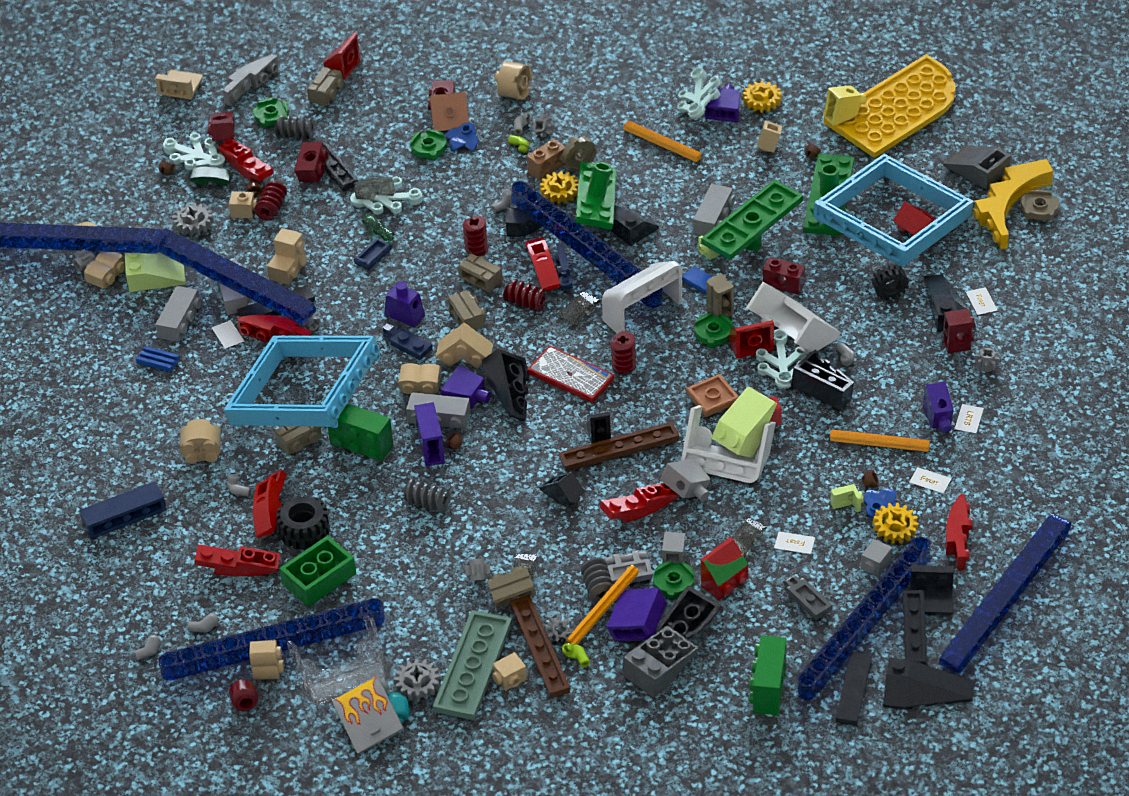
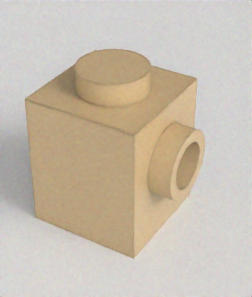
(769, 137)
(242, 204)
(509, 671)

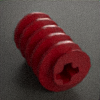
(270, 200)
(475, 235)
(524, 296)
(623, 352)

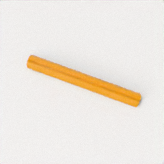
(662, 141)
(880, 440)
(603, 605)

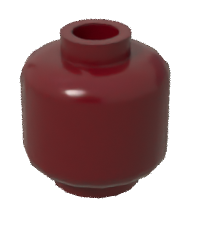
(243, 695)

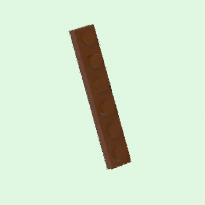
(618, 446)
(540, 646)

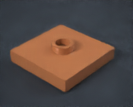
(449, 111)
(712, 394)

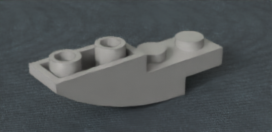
(249, 76)

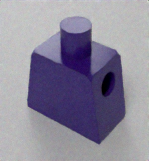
(725, 106)
(404, 305)
(466, 385)
(938, 406)

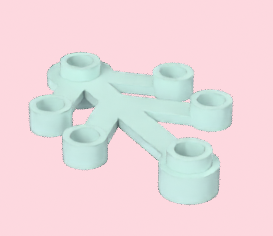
(697, 108)
(213, 160)
(414, 197)
(784, 377)

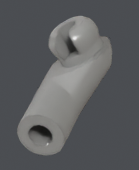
(520, 122)
(504, 203)
(847, 354)
(235, 487)
(204, 625)
(150, 648)

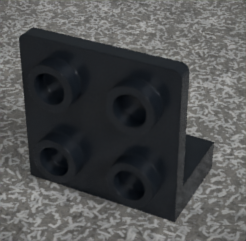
(937, 587)

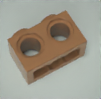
(545, 159)

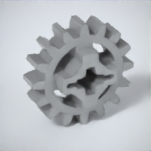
(193, 219)
(427, 677)

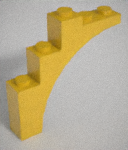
(1003, 195)

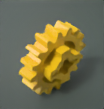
(762, 96)
(559, 187)
(895, 523)

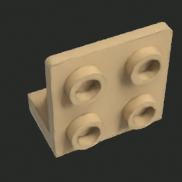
(178, 84)

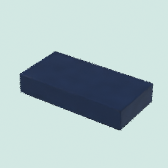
(372, 253)

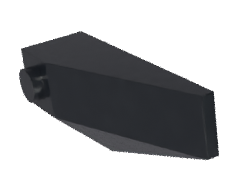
(631, 226)
(942, 299)
(508, 378)
(690, 613)
(916, 684)

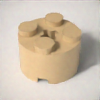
(513, 80)
(200, 441)

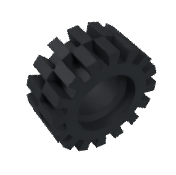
(888, 274)

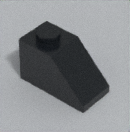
(519, 223)
(599, 427)
(563, 489)

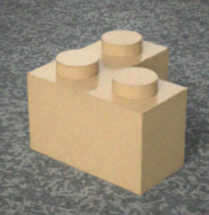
(288, 256)
(465, 344)

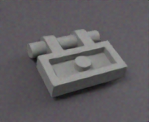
(619, 563)

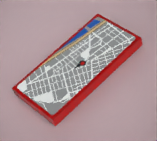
(571, 374)

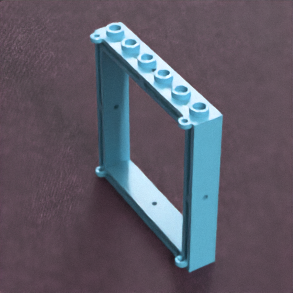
(828, 212)
(242, 411)

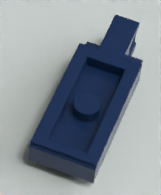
(563, 269)
(406, 341)

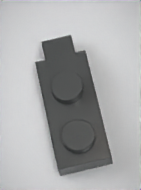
(807, 597)

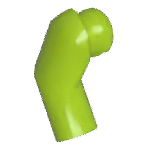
(519, 141)
(576, 652)

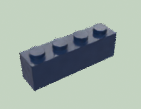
(123, 510)

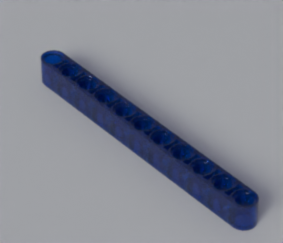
(82, 237)
(578, 237)
(237, 278)
(1005, 593)
(862, 620)
(300, 631)

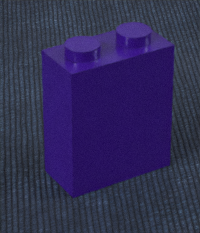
(429, 434)
(636, 614)

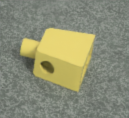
(842, 104)

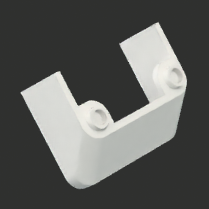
(639, 286)
(787, 314)
(721, 460)

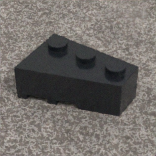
(822, 381)

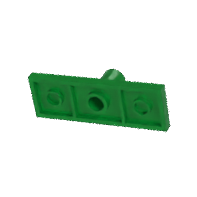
(828, 174)
(595, 195)
(746, 225)

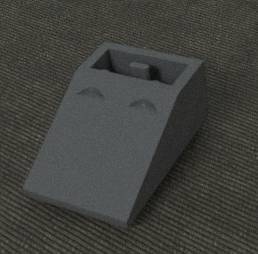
(980, 164)
(658, 661)

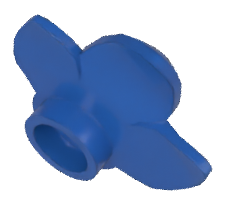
(460, 137)
(875, 500)

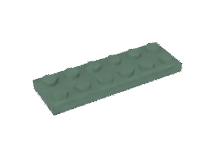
(472, 665)

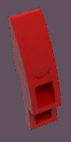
(244, 162)
(542, 264)
(266, 326)
(267, 503)
(641, 504)
(958, 532)
(237, 563)

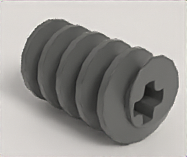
(294, 127)
(427, 497)
(596, 578)

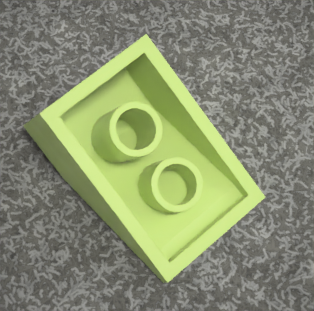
(152, 271)
(744, 423)

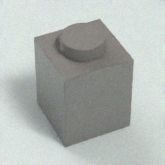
(673, 547)
(876, 557)

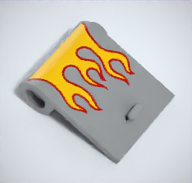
(368, 714)

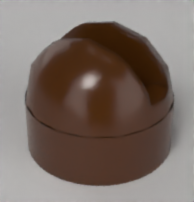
(812, 151)
(165, 167)
(254, 187)
(454, 441)
(870, 479)

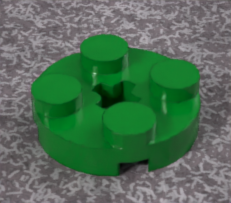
(262, 115)
(420, 145)
(709, 337)
(668, 570)

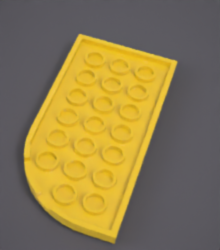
(900, 106)

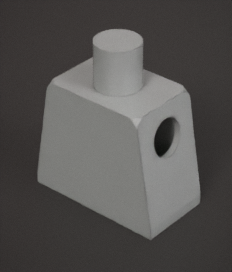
(686, 479)

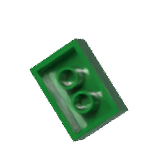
(363, 432)
(318, 571)
(769, 675)

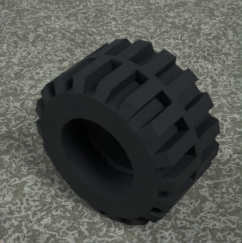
(305, 510)

